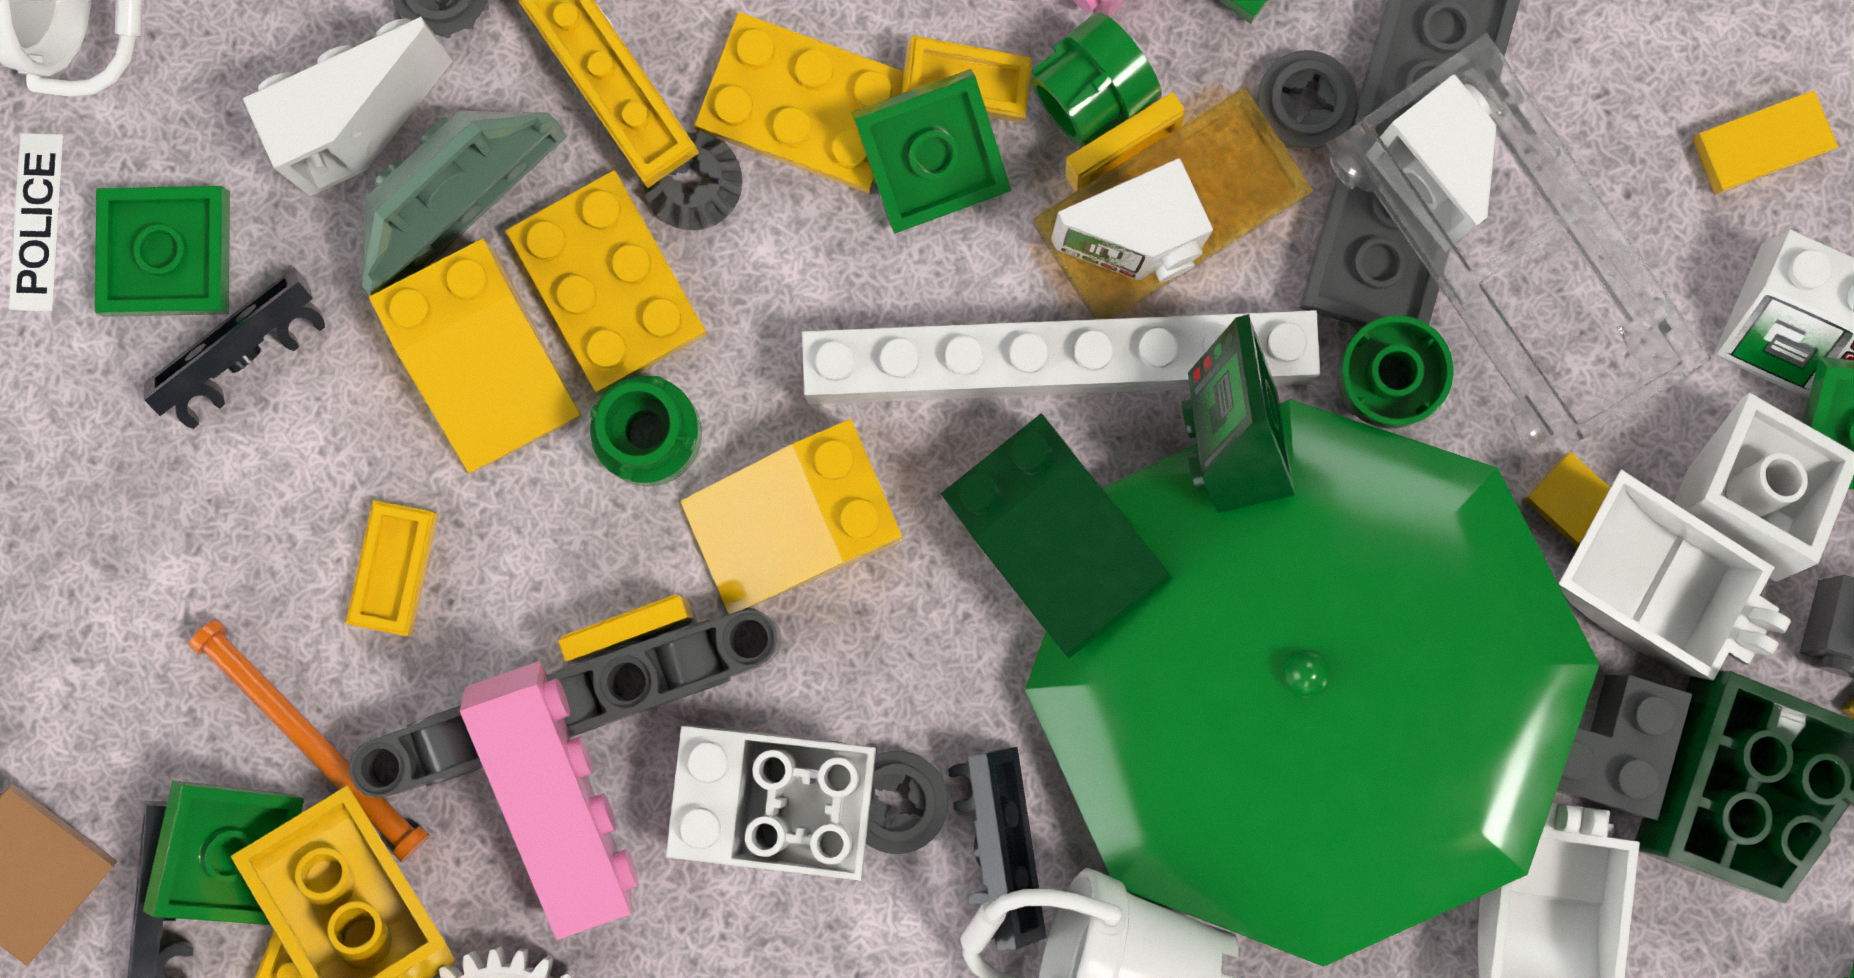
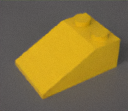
(475, 355)
(792, 518)
(341, 897)

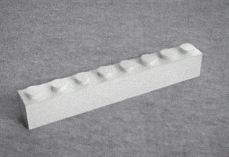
(1040, 357)

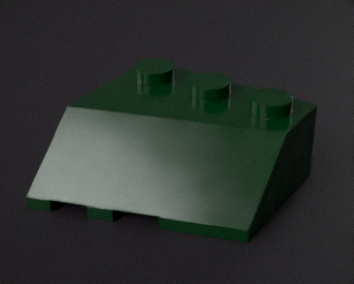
(1752, 786)

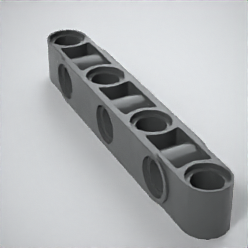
(673, 668)

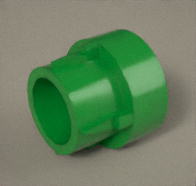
(1094, 80)
(1419, 348)
(622, 407)

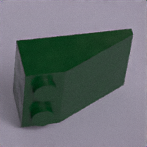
(1055, 535)

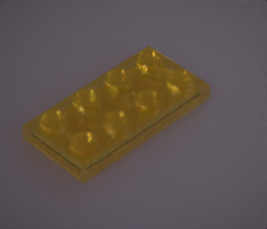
(1237, 174)

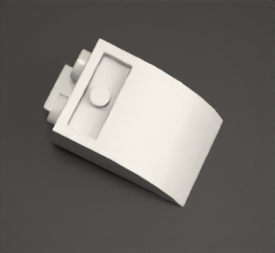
(1671, 584)
(1569, 909)

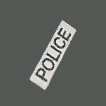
(35, 222)

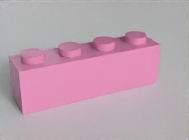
(549, 799)

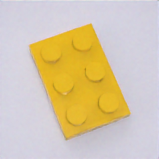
(795, 100)
(606, 282)

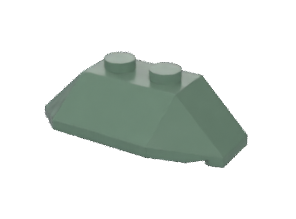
(447, 187)

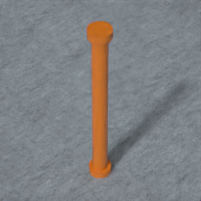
(304, 735)

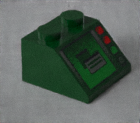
(1236, 423)

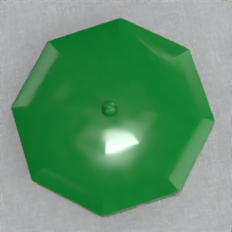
(1328, 699)

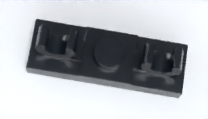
(231, 347)
(1002, 841)
(145, 955)

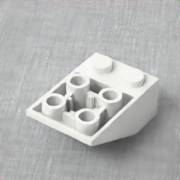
(347, 106)
(771, 802)

